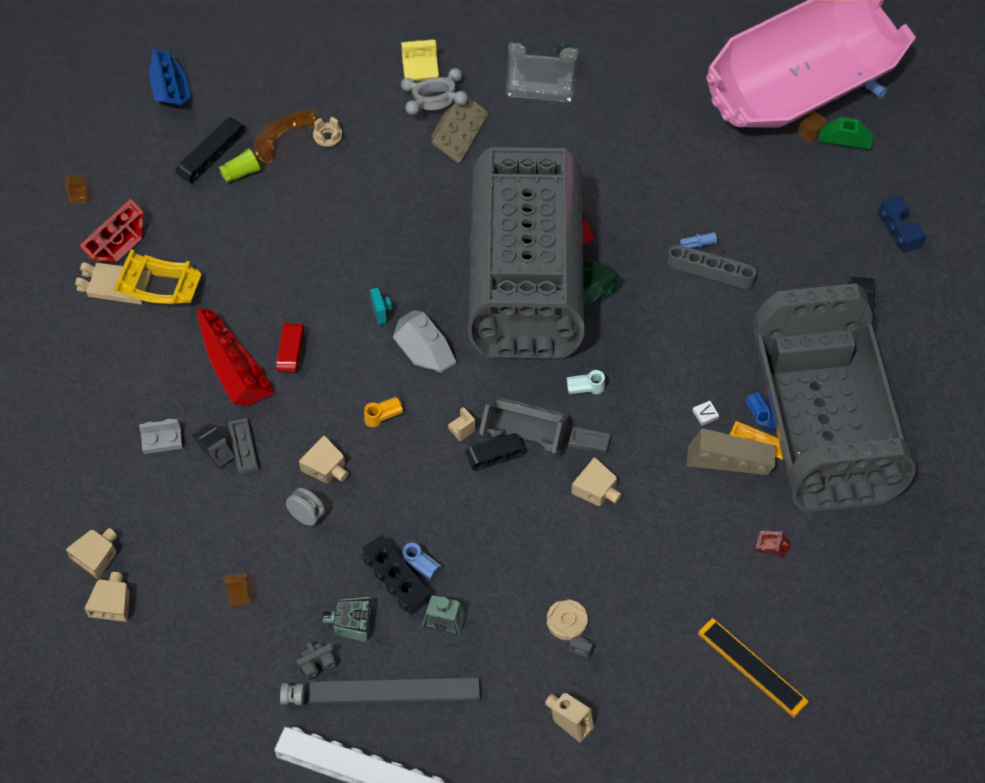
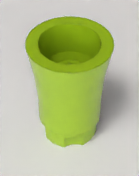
(239, 166)

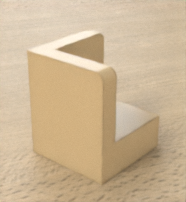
(462, 426)

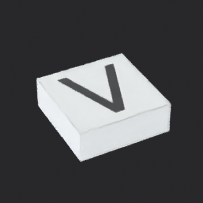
(705, 413)

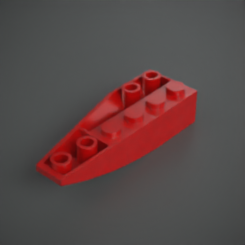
(232, 363)

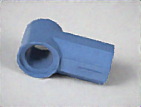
(421, 562)

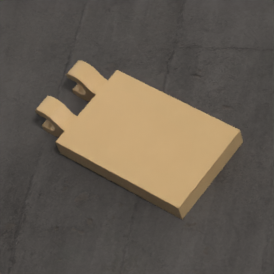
(104, 280)

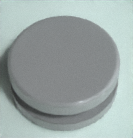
(305, 506)

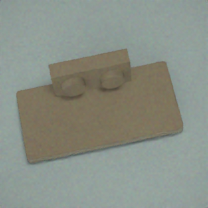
(458, 128)

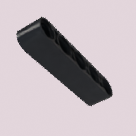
(210, 150)

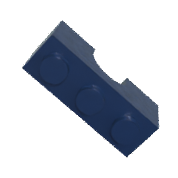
(906, 236)

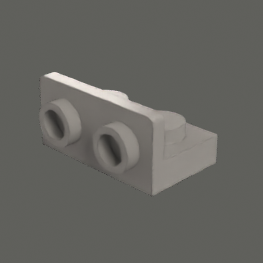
(161, 436)

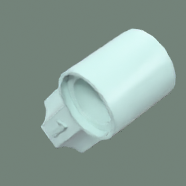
(585, 383)

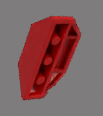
(116, 235)

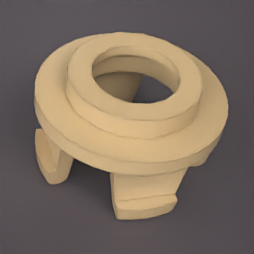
(322, 128)

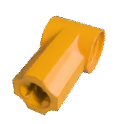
(381, 411)

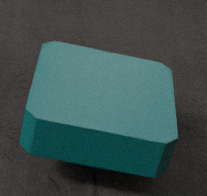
(379, 305)

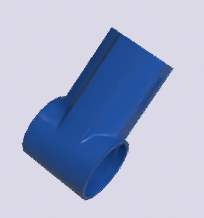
(761, 411)

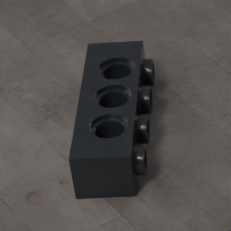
(381, 549)

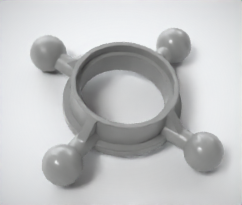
(434, 85)

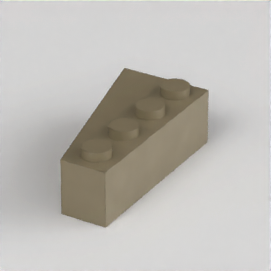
(730, 453)

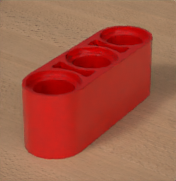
(290, 347)

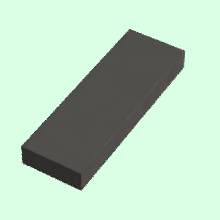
(243, 446)

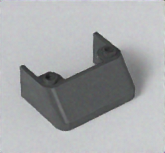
(526, 420)

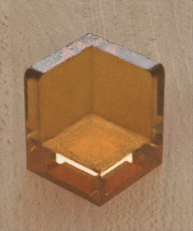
(810, 125)
(76, 189)
(237, 590)

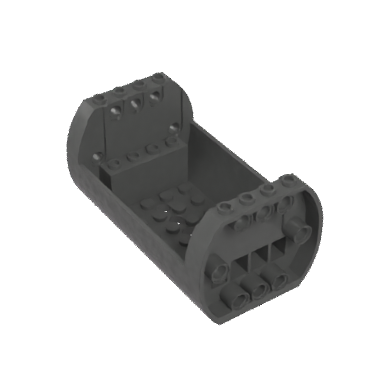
(515, 302)
(829, 342)

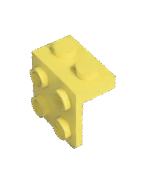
(420, 60)

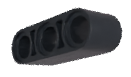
(495, 452)

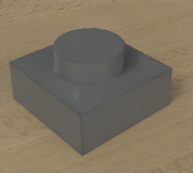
(580, 647)

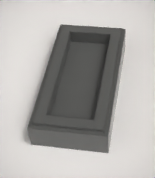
(589, 440)

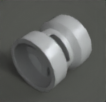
(292, 694)

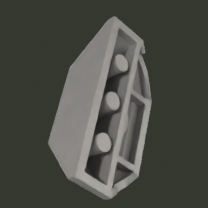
(423, 342)

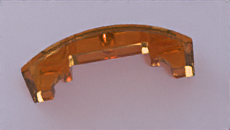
(276, 127)

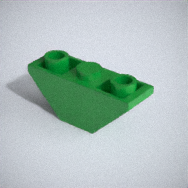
(846, 132)

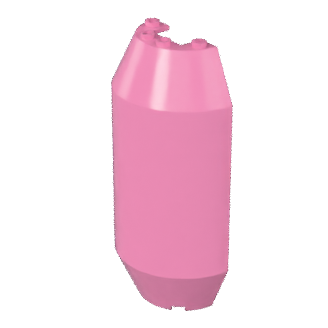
(836, 38)

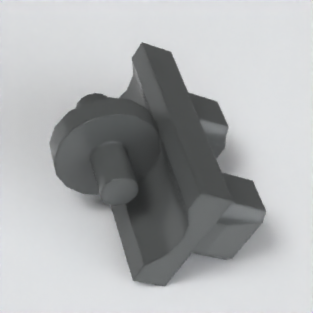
(313, 656)

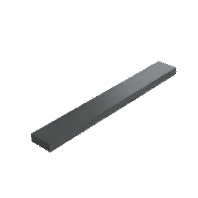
(394, 691)

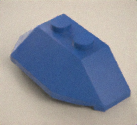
(168, 79)

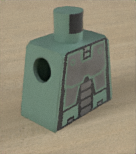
(444, 615)
(350, 618)

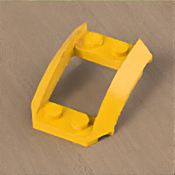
(136, 263)

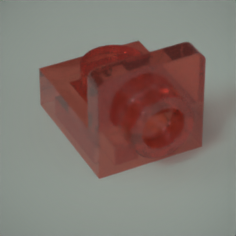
(773, 543)

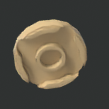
(567, 619)

